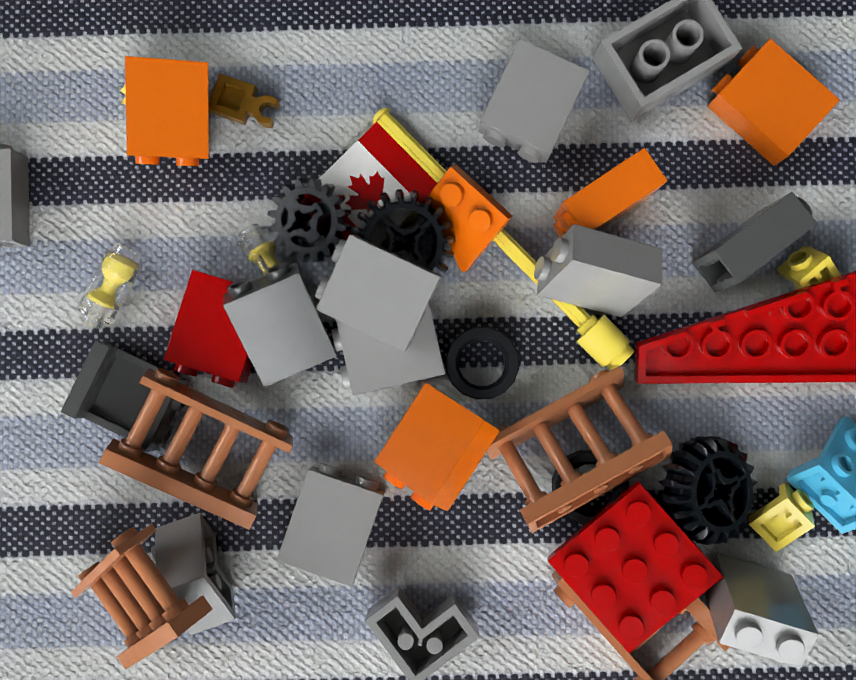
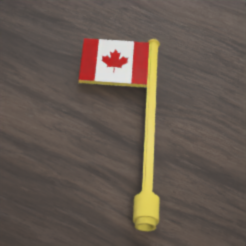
(393, 160)

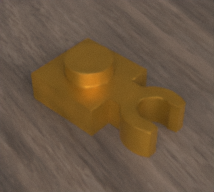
(238, 100)

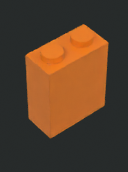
(772, 101)
(166, 110)
(611, 194)
(435, 449)

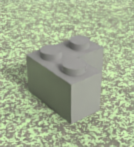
(188, 561)
(418, 642)

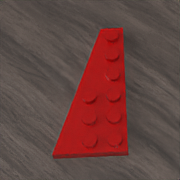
(777, 340)

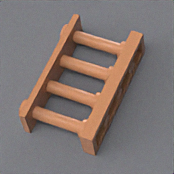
(610, 469)
(166, 472)
(139, 597)
(702, 633)

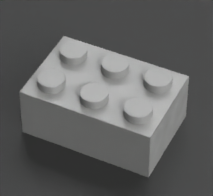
(665, 53)

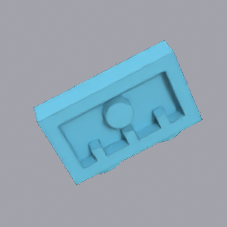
(832, 477)

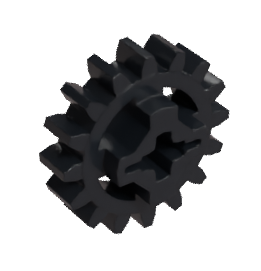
(293, 217)

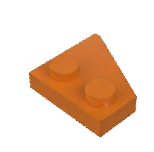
(473, 215)

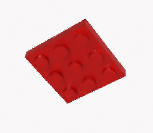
(634, 567)

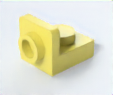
(808, 267)
(784, 517)

